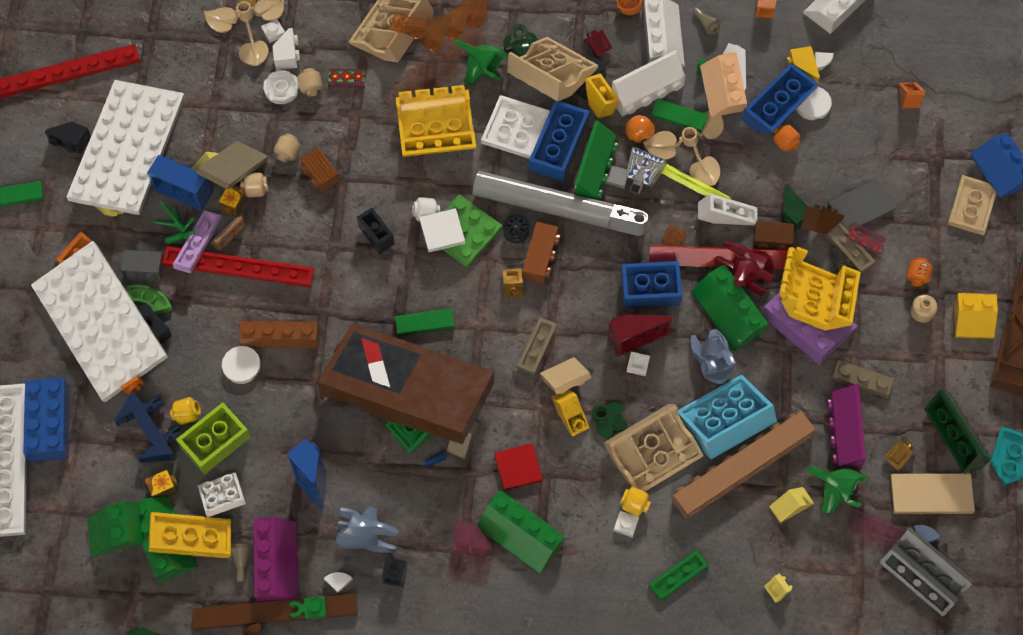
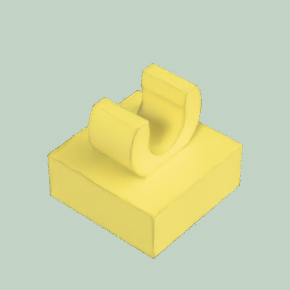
(778, 587)

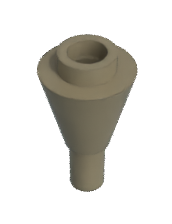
(709, 23)
(240, 557)

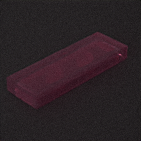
(876, 528)

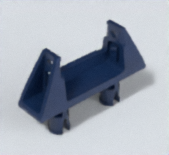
(141, 412)

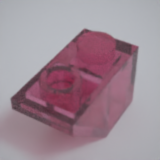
(469, 538)

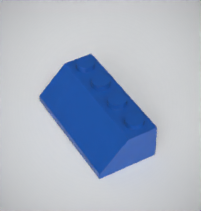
(779, 100)
(309, 470)

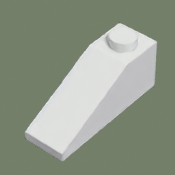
(726, 211)

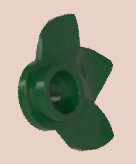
(521, 42)
(611, 421)

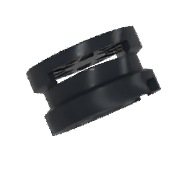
(516, 229)

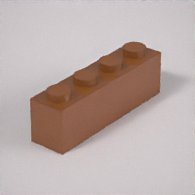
(279, 334)

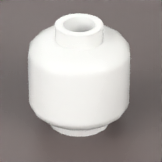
(424, 207)

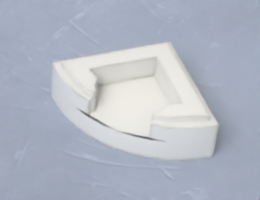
(823, 59)
(338, 580)

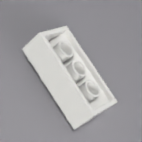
(831, 13)
(662, 29)
(649, 83)

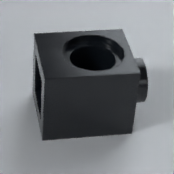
(394, 572)

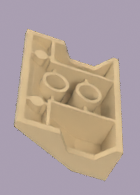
(376, 36)
(551, 68)
(653, 448)

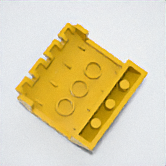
(435, 121)
(816, 294)

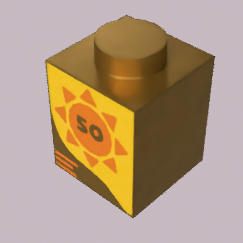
(232, 201)
(162, 484)

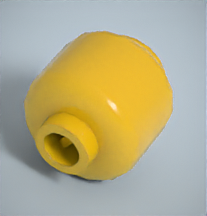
(185, 411)
(635, 501)

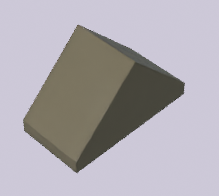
(462, 450)

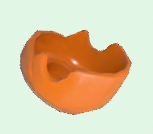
(629, 7)
(639, 128)

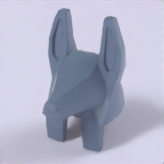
(714, 357)
(363, 531)

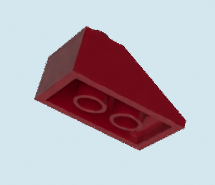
(635, 331)

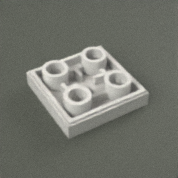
(442, 230)
(221, 494)

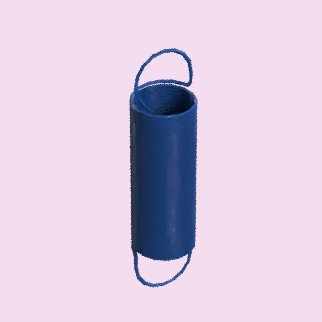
(436, 459)

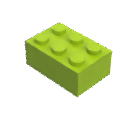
(213, 438)

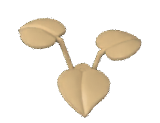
(223, 18)
(664, 143)

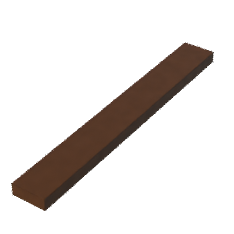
(267, 612)

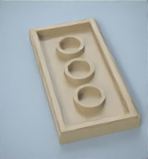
(932, 494)

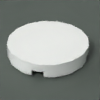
(281, 87)
(816, 105)
(241, 364)

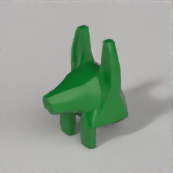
(481, 61)
(838, 487)

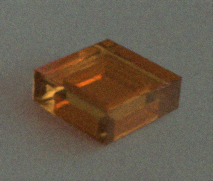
(674, 236)

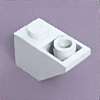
(285, 52)

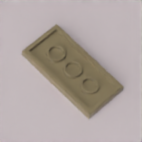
(232, 164)

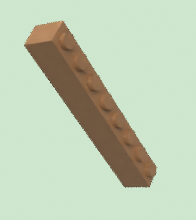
(743, 465)

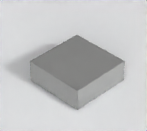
(617, 177)

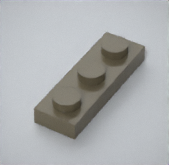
(856, 253)
(536, 346)
(867, 379)

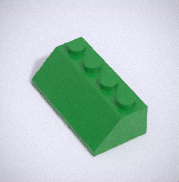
(596, 162)
(730, 308)
(520, 532)
(163, 565)

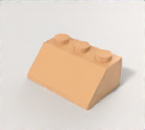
(723, 85)

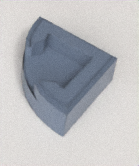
(927, 533)

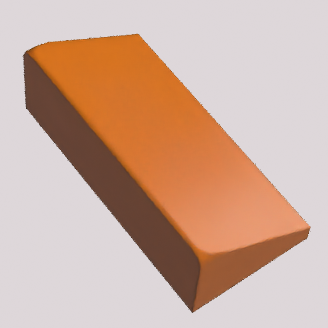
(74, 246)

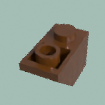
(819, 220)

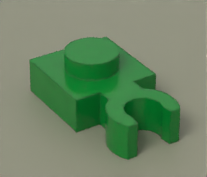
(312, 608)

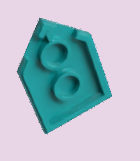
(1008, 455)

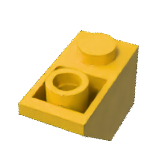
(570, 412)

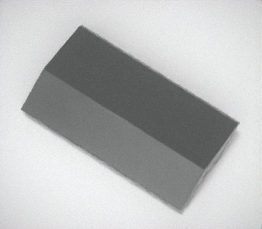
(926, 572)

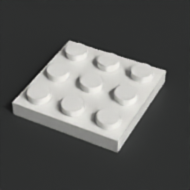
(514, 126)

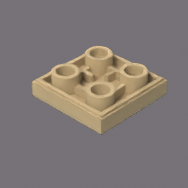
(565, 375)

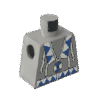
(644, 169)

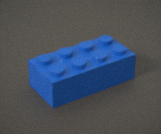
(559, 141)
(46, 420)

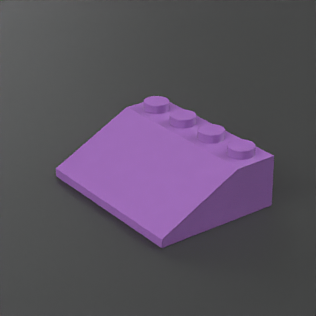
(811, 340)

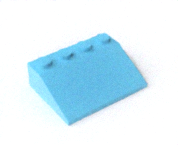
(727, 416)

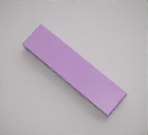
(197, 242)

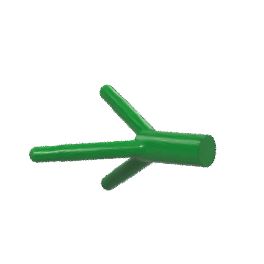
(178, 224)
(181, 235)

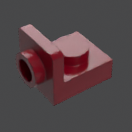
(598, 42)

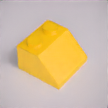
(975, 315)

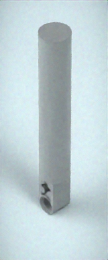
(560, 203)

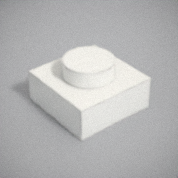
(272, 30)
(638, 363)
(626, 524)

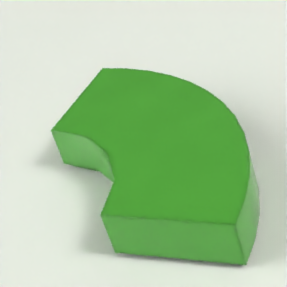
(154, 299)

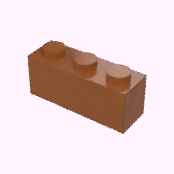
(541, 253)

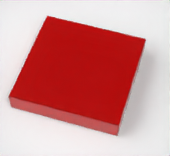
(518, 467)

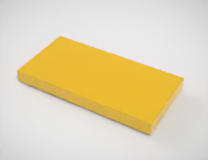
(189, 535)

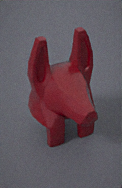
(748, 267)

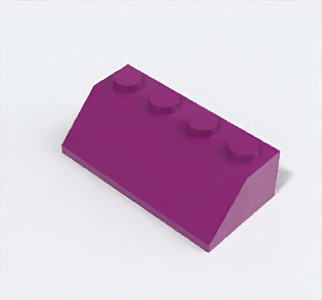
(846, 428)
(275, 559)

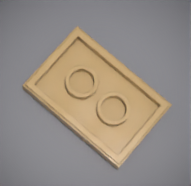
(972, 205)

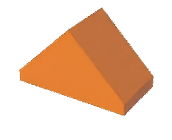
(911, 95)

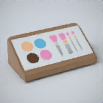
(228, 233)

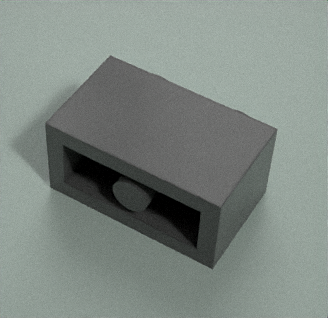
(142, 265)

